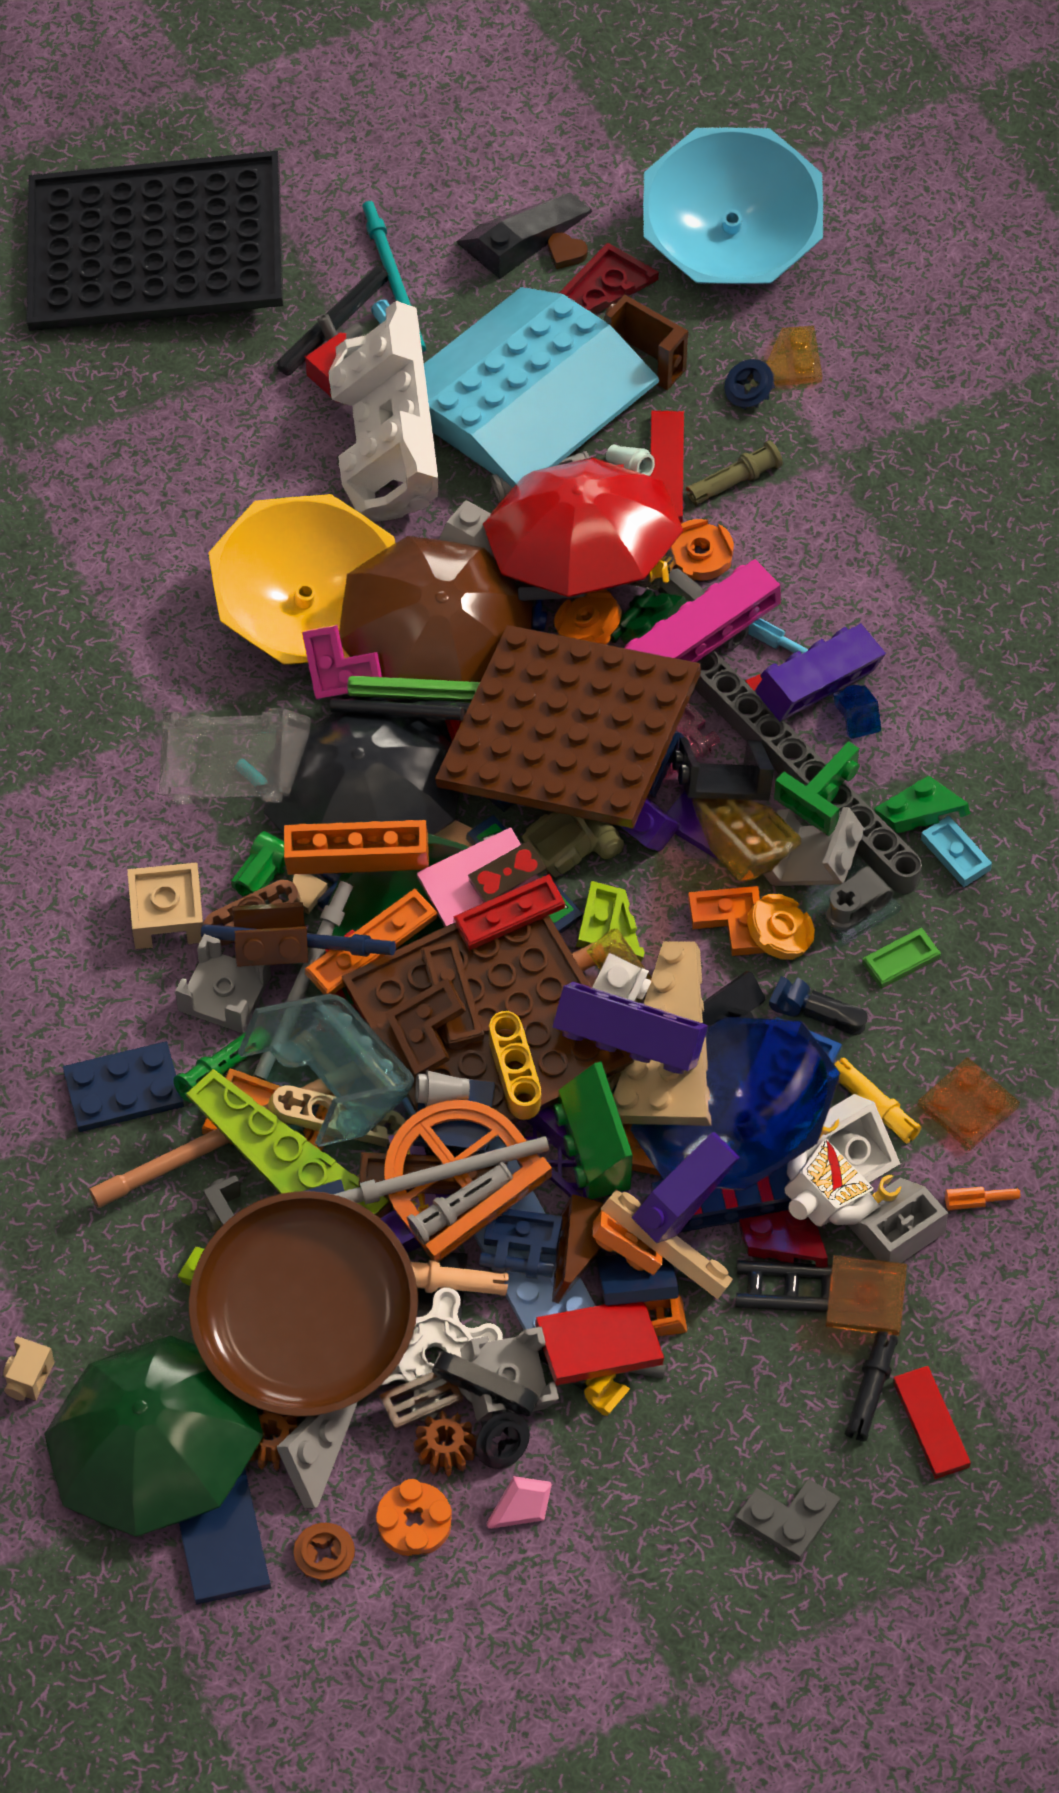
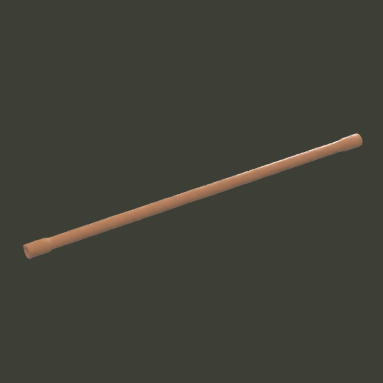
(122, 1184)

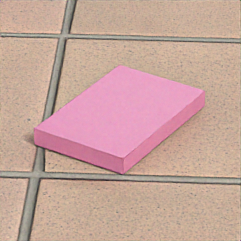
(448, 881)

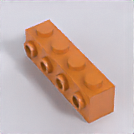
(356, 847)

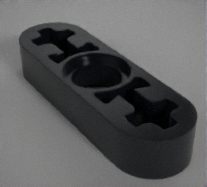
(483, 1381)

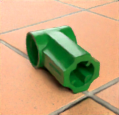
(263, 864)

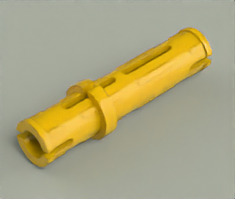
(888, 1108)

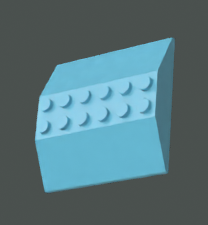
(531, 383)

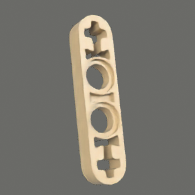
(308, 1120)

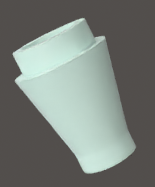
(632, 458)

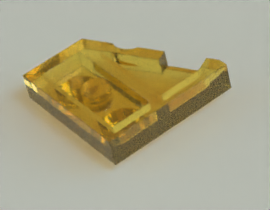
(795, 357)

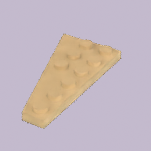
(647, 1090)

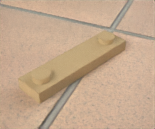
(708, 1274)

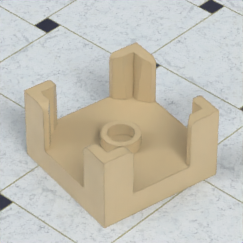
(165, 902)

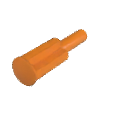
(976, 1197)

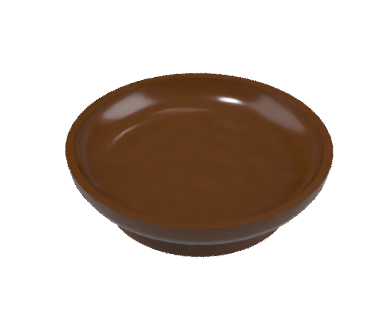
(303, 1303)

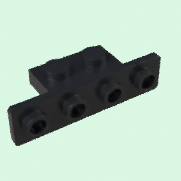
(734, 1000)

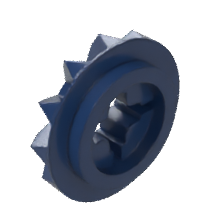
(743, 374)

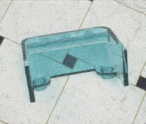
(342, 1053)

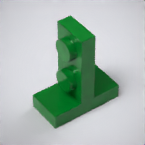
(814, 800)

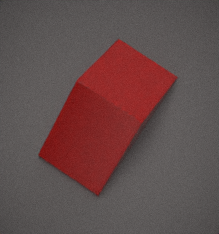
(320, 361)

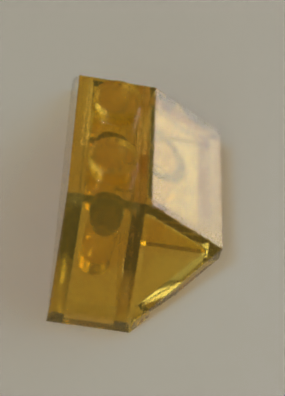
(745, 835)

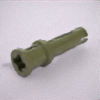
(747, 467)

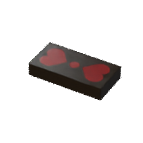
(508, 872)

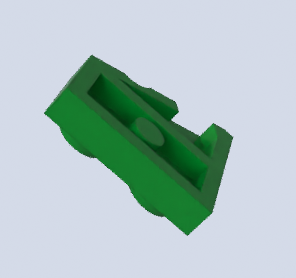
(920, 806)

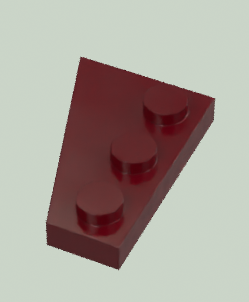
(608, 279)

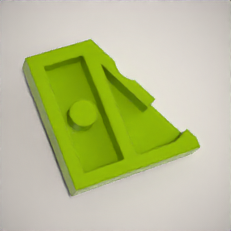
(607, 910)

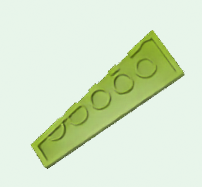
(268, 1143)

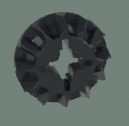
(508, 1450)

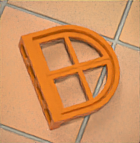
(525, 1180)

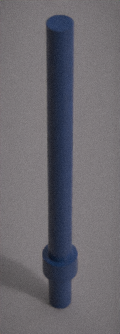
(357, 944)

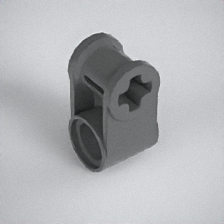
(857, 899)

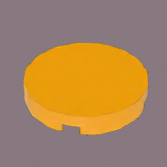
(780, 927)

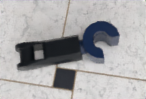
(791, 998)

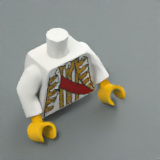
(830, 1188)

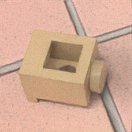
(27, 1369)

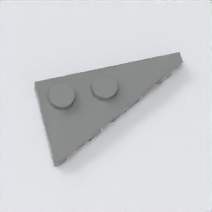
(312, 1451)

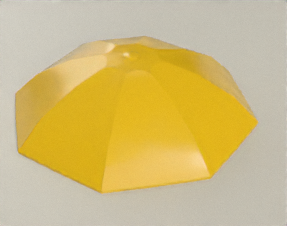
(288, 569)

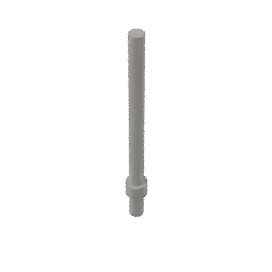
(331, 917)
(371, 1191)

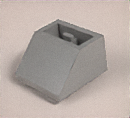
(904, 1224)

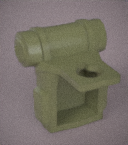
(566, 839)

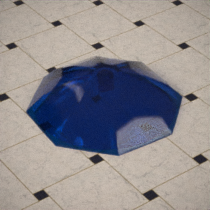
(765, 1102)

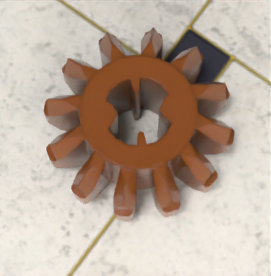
(272, 1424)
(440, 1455)

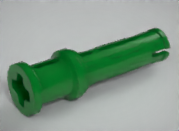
(206, 1064)

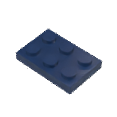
(122, 1086)

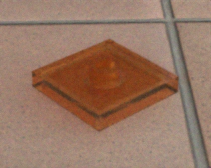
(866, 1295)

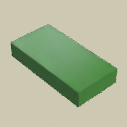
(901, 958)

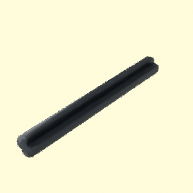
(338, 314)

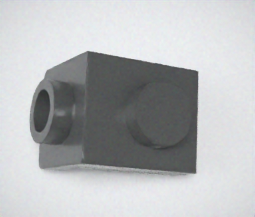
(216, 1201)

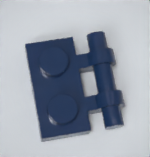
(524, 1232)

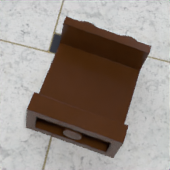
(652, 335)
(276, 934)

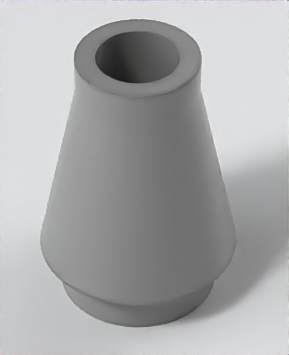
(438, 1087)

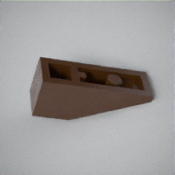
(576, 1245)

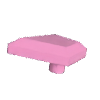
(521, 1503)

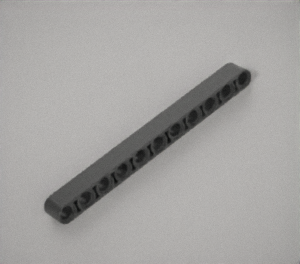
(808, 764)

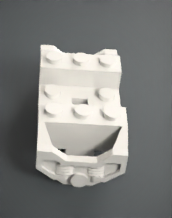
(391, 415)

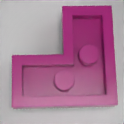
(327, 662)

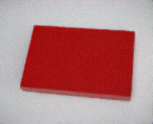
(599, 1342)

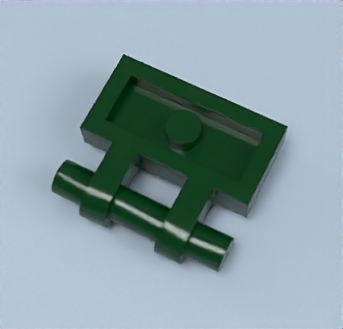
(645, 613)

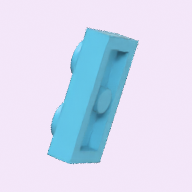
(956, 851)

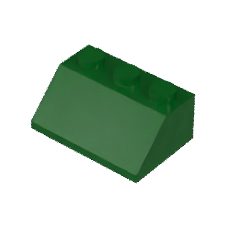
(594, 1133)

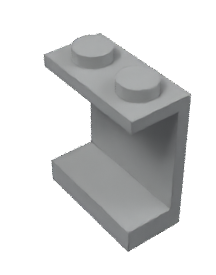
(820, 857)

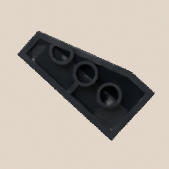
(517, 236)

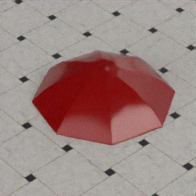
(582, 527)

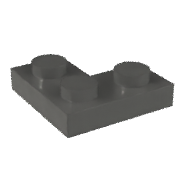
(793, 1526)

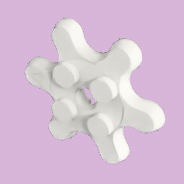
(442, 1330)

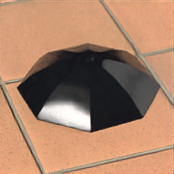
(368, 773)

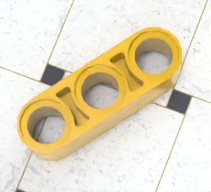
(514, 1049)

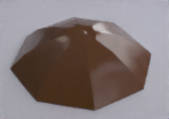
(430, 610)

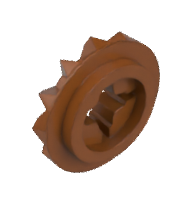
(321, 1536)

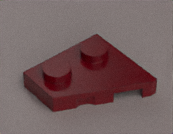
(783, 1238)

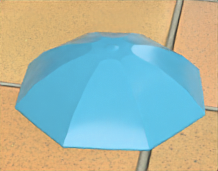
(733, 205)

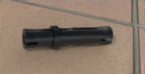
(875, 1371)

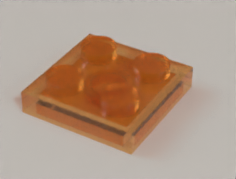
(968, 1103)

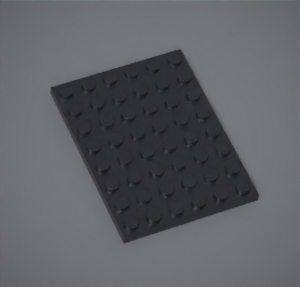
(154, 240)

